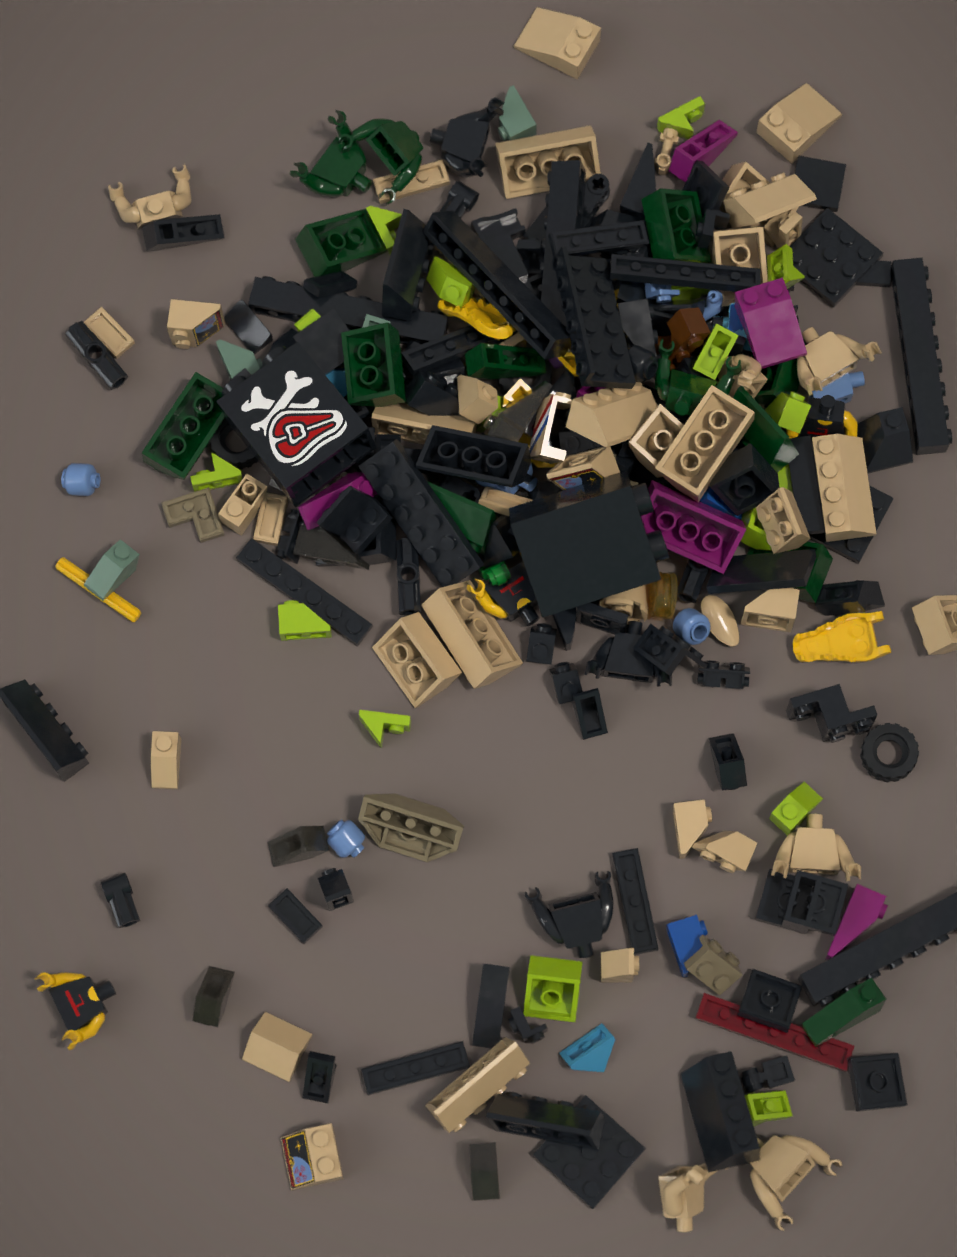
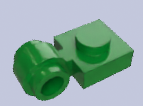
(495, 574)

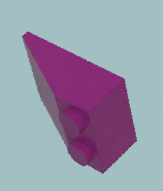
(770, 323)

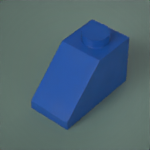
(685, 939)

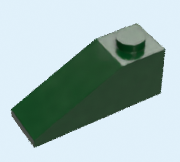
(502, 361)
(845, 1012)

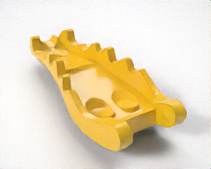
(481, 316)
(845, 639)

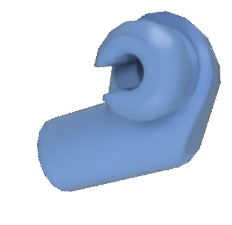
(713, 304)

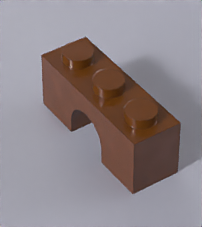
(687, 332)

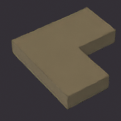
(197, 508)

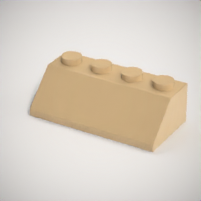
(527, 160)
(611, 414)
(413, 424)
(705, 443)
(843, 487)
(471, 634)
(478, 1084)

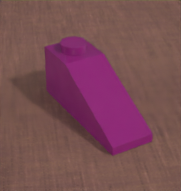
(702, 147)
(313, 508)
(859, 916)

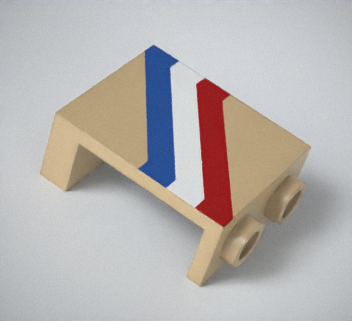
(542, 428)

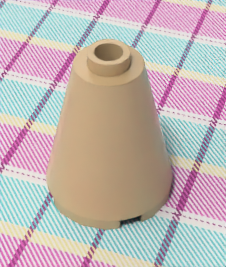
(629, 602)

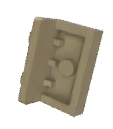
(714, 965)

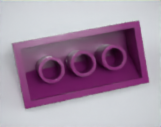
(693, 527)

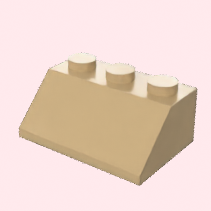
(767, 200)
(416, 659)

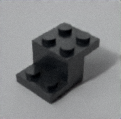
(831, 713)
(802, 902)

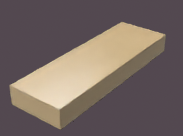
(428, 177)

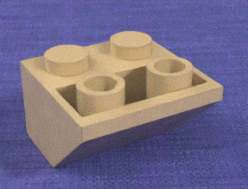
(782, 521)

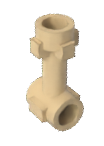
(663, 160)

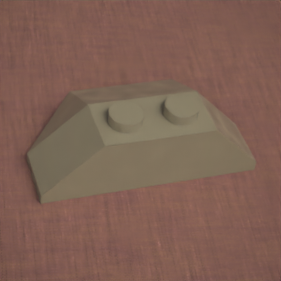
(410, 826)

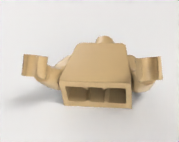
(154, 207)
(830, 358)
(750, 376)
(815, 852)
(782, 1168)
(684, 1194)

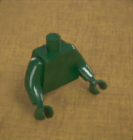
(395, 146)
(336, 171)
(685, 390)

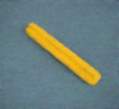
(113, 600)

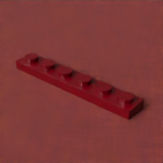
(796, 1041)

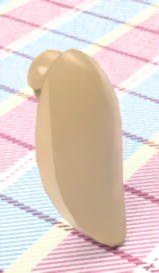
(721, 620)

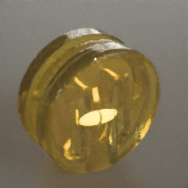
(663, 596)

